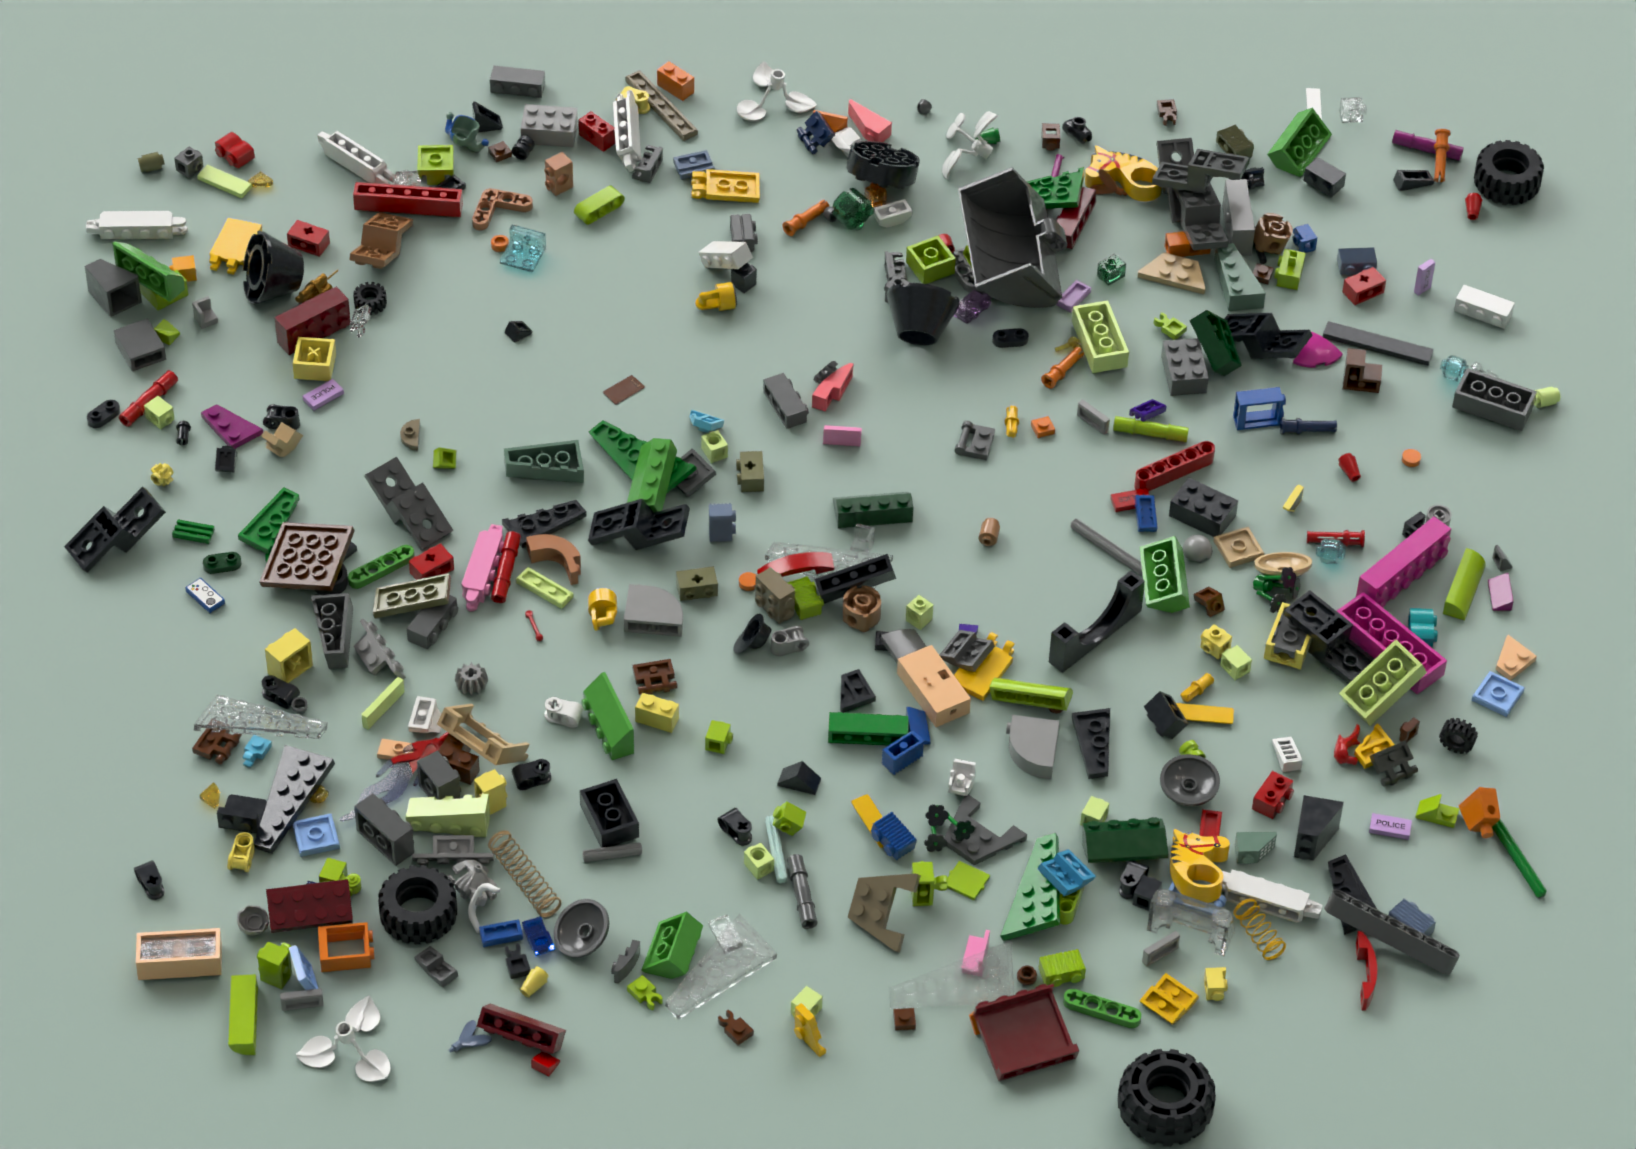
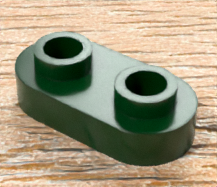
(222, 562)

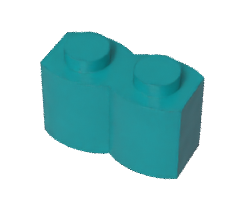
(1422, 624)

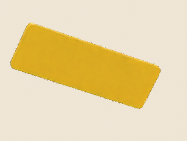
(1207, 713)
(867, 811)

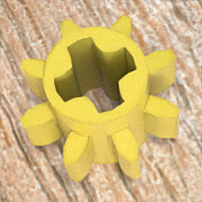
(161, 474)

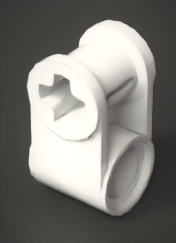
(564, 713)

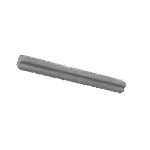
(1107, 545)

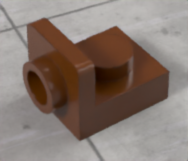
(1211, 600)

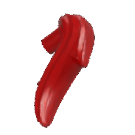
(1343, 744)

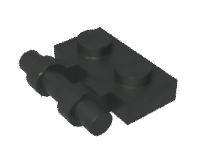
(1391, 757)

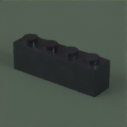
(863, 574)

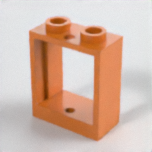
(344, 933)

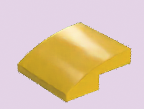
(1169, 999)

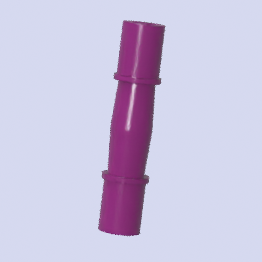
(1424, 144)

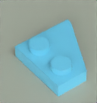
(705, 422)

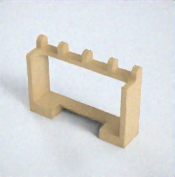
(494, 750)

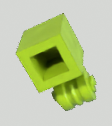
(337, 870)

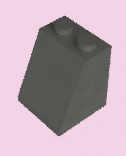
(112, 286)

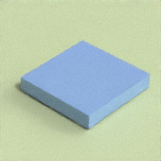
(1498, 694)
(316, 835)
(303, 969)

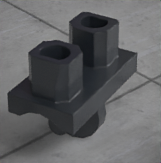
(1254, 177)

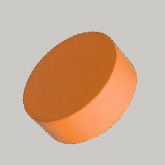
(499, 243)
(1411, 457)
(747, 581)

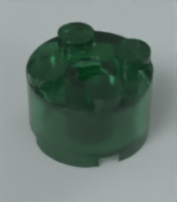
(852, 209)

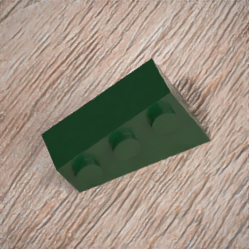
(1217, 342)

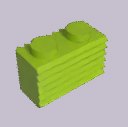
(806, 599)
(1062, 968)

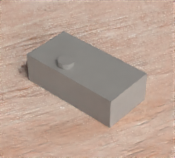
(1238, 215)

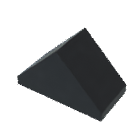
(486, 118)
(799, 778)

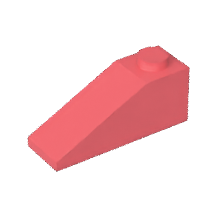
(870, 124)

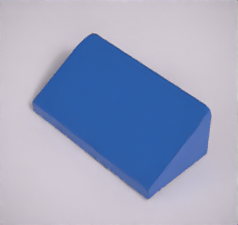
(918, 722)

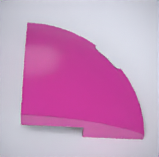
(1317, 352)

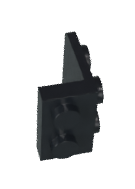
(241, 813)

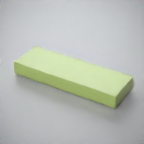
(224, 181)
(544, 587)
(383, 703)

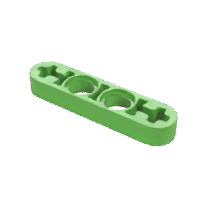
(379, 564)
(1101, 1011)

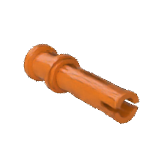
(1441, 147)
(800, 220)
(1057, 372)

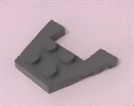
(982, 842)

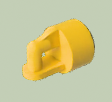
(722, 297)
(602, 607)

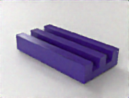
(1148, 410)

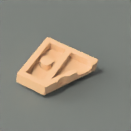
(1514, 658)

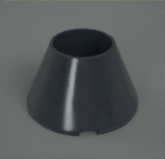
(271, 268)
(921, 312)

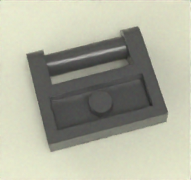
(981, 441)

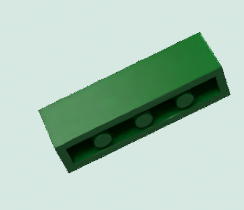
(866, 728)

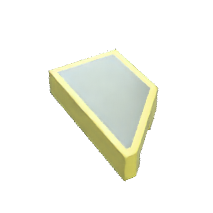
(1294, 499)

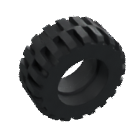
(1506, 187)
(417, 883)

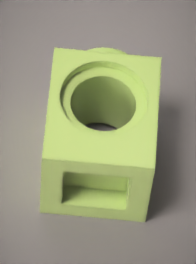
(159, 412)
(714, 446)
(919, 612)
(1236, 662)
(1095, 810)
(758, 861)
(810, 999)

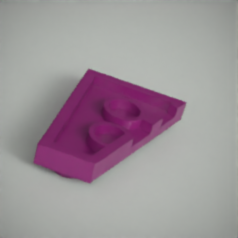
(230, 427)

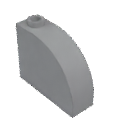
(652, 611)
(1033, 744)

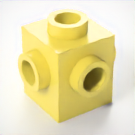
(1215, 641)

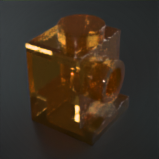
(875, 192)

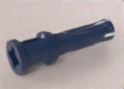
(1298, 426)

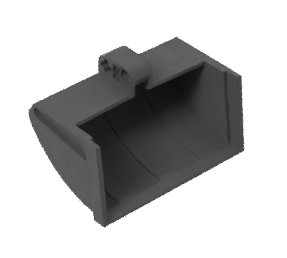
(1012, 241)

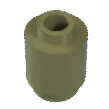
(151, 162)

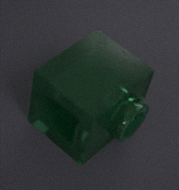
(1111, 269)

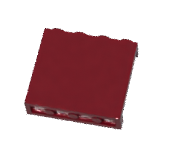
(1024, 1032)

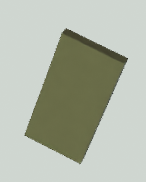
(412, 595)

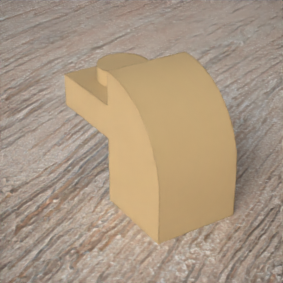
(283, 441)

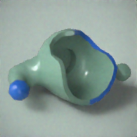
(464, 132)

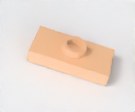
(391, 748)

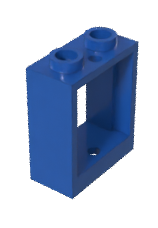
(1258, 419)

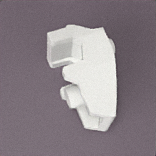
(962, 777)

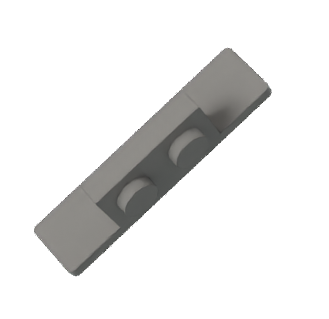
(375, 653)
(453, 848)

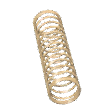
(546, 900)

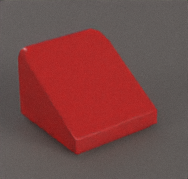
(544, 1063)

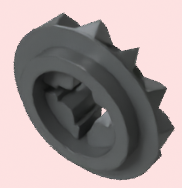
(825, 372)

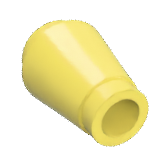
(535, 980)

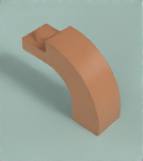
(557, 549)

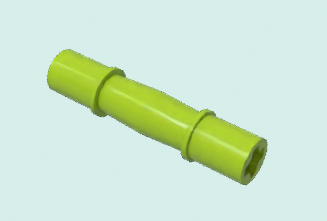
(1151, 429)

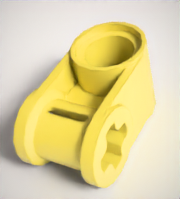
(641, 99)
(241, 855)

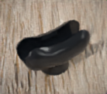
(1077, 129)

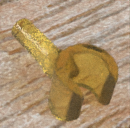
(1072, 342)

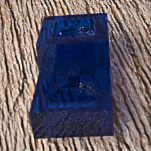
(538, 936)

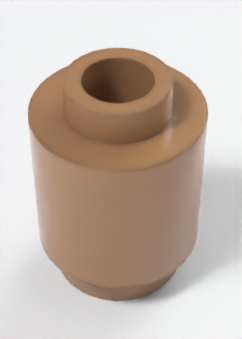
(989, 532)

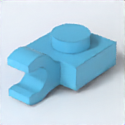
(256, 748)

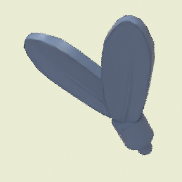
(468, 1040)

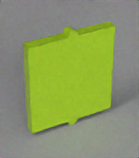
(967, 880)

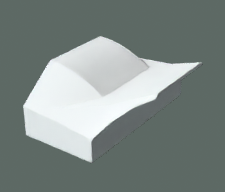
(845, 138)
(893, 213)
(425, 716)

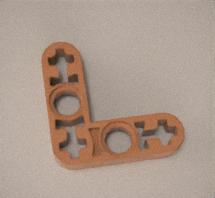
(496, 200)

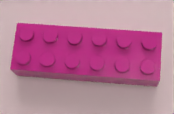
(1406, 562)
(1376, 629)

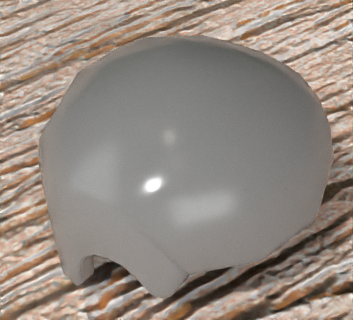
(1197, 548)
(252, 920)

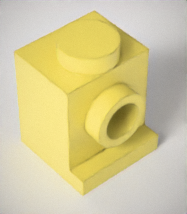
(1215, 983)

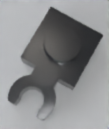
(516, 962)

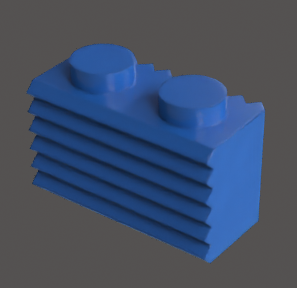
(902, 752)
(893, 836)

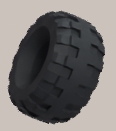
(1161, 1120)

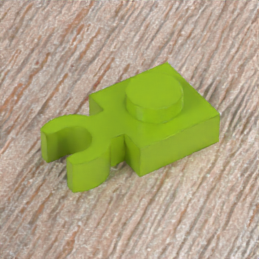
(1170, 327)
(644, 990)

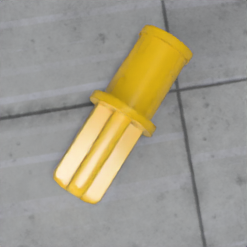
(1011, 421)
(1197, 687)

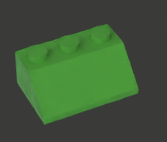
(673, 946)

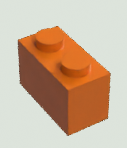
(675, 81)

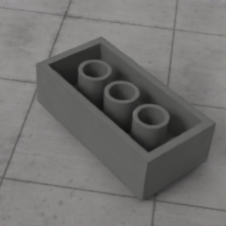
(1494, 399)

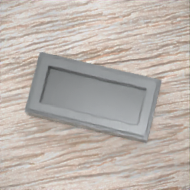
(1093, 417)
(1161, 948)
(301, 999)

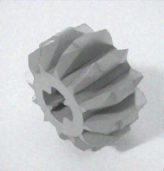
(471, 678)

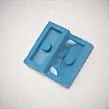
(1066, 872)

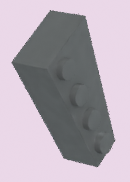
(334, 623)

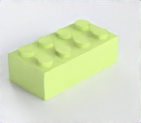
(1100, 336)
(1383, 682)

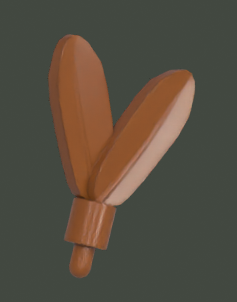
(1109, 185)

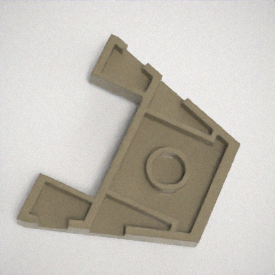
(873, 904)

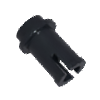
(183, 429)

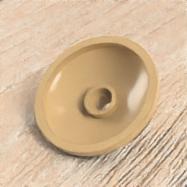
(1274, 563)

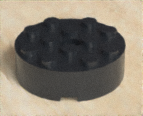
(882, 164)

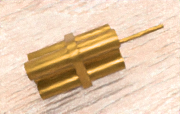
(314, 288)

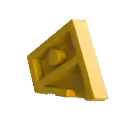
(807, 1029)

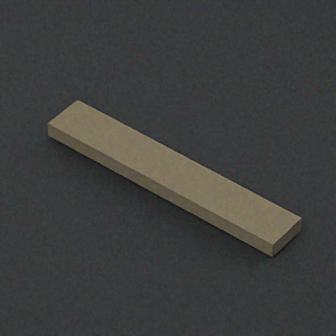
(663, 106)

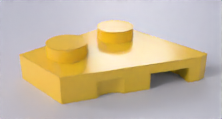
(1372, 743)

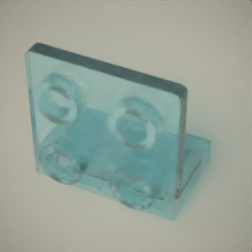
(524, 248)

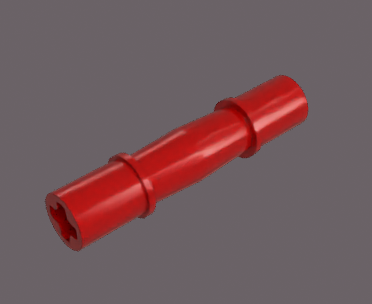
(159, 388)
(505, 567)

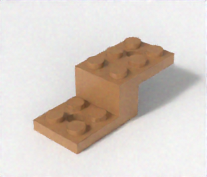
(381, 240)

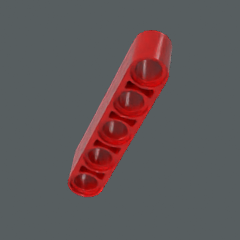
(1175, 466)

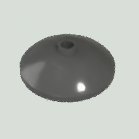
(1189, 772)
(574, 925)

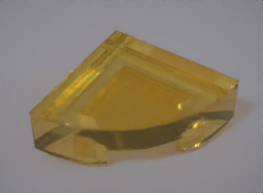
(261, 179)
(211, 795)

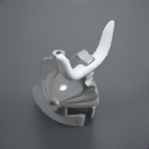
(474, 885)

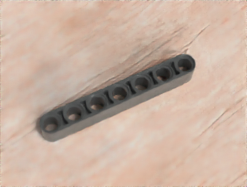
(1392, 932)

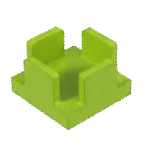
(435, 162)

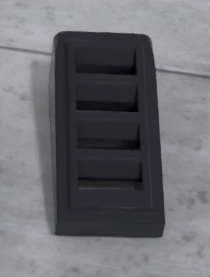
(1412, 179)

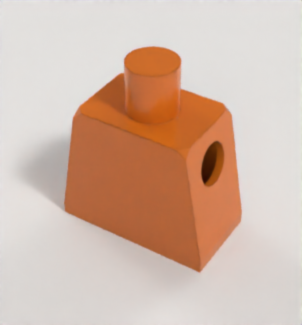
(1481, 811)

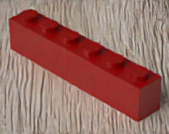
(408, 199)

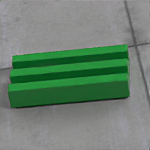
(193, 529)

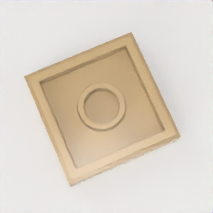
(1238, 547)

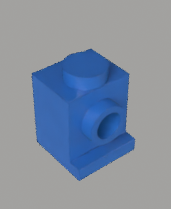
(1304, 238)

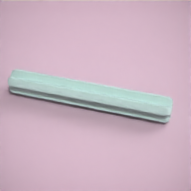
(776, 850)

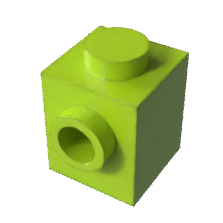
(718, 736)
(789, 818)

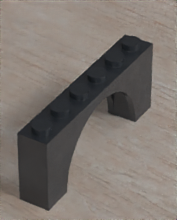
(1069, 646)

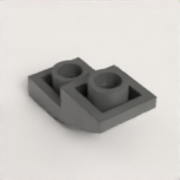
(626, 962)

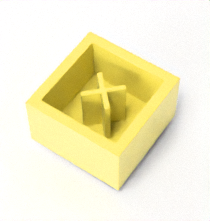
(314, 359)
(289, 656)

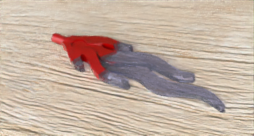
(402, 770)

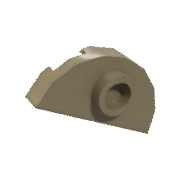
(410, 434)

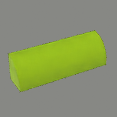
(1464, 585)
(1030, 693)
(243, 1014)

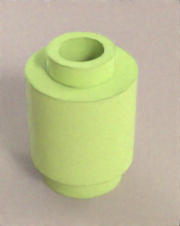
(1547, 397)

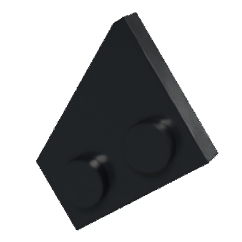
(855, 691)

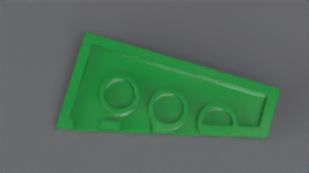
(265, 526)

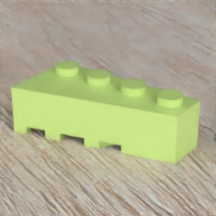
(450, 815)

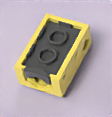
(1287, 642)

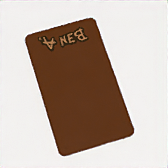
(623, 389)

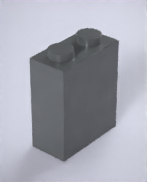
(139, 344)

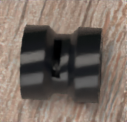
(523, 147)

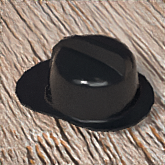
(754, 635)

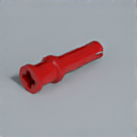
(1312, 537)

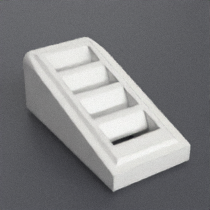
(1287, 764)

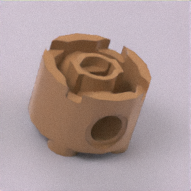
(1272, 233)
(862, 608)

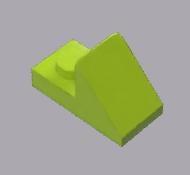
(1435, 812)

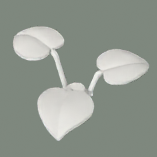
(774, 79)
(979, 146)
(364, 1017)

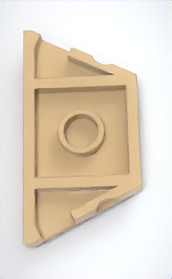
(1175, 272)

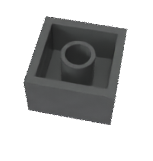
(437, 777)

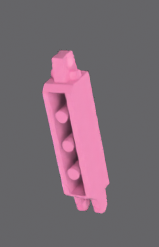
(482, 566)

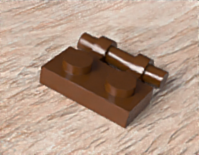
(654, 671)
(210, 743)

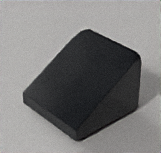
(517, 330)

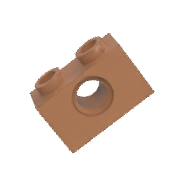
(558, 174)

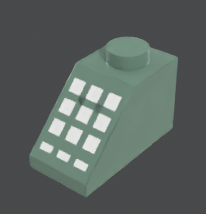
(1253, 846)

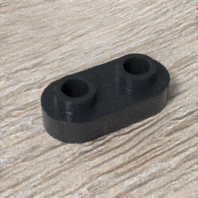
(1010, 337)
(103, 413)

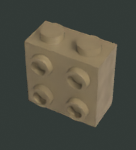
(775, 595)

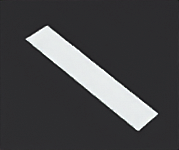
(1314, 100)

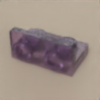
(972, 306)

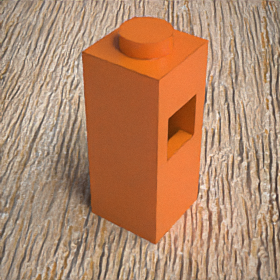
(1178, 244)

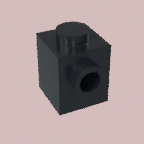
(744, 277)
(1145, 892)

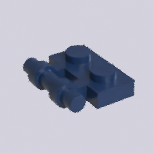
(819, 129)

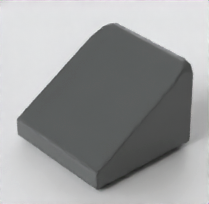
(1501, 559)

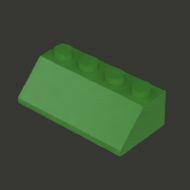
(1300, 142)
(151, 273)
(653, 473)
(1164, 575)
(608, 717)

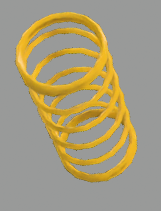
(1269, 945)

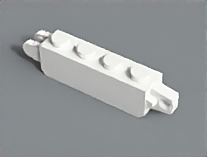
(627, 130)
(355, 158)
(137, 225)
(1270, 896)

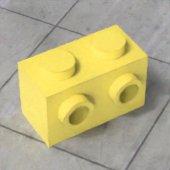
(657, 712)
(494, 785)

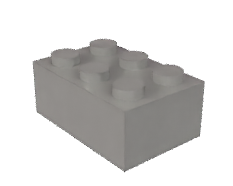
(550, 125)

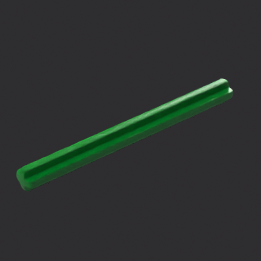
(1519, 859)

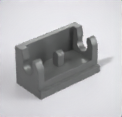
(649, 164)
(894, 267)

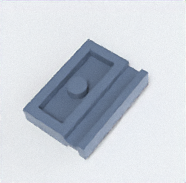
(691, 162)

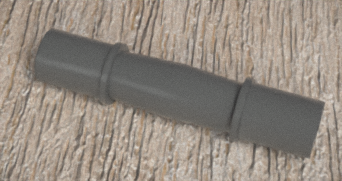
(802, 891)

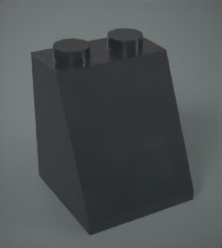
(1317, 826)

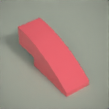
(832, 387)

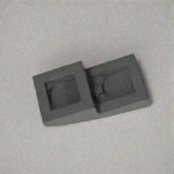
(435, 966)

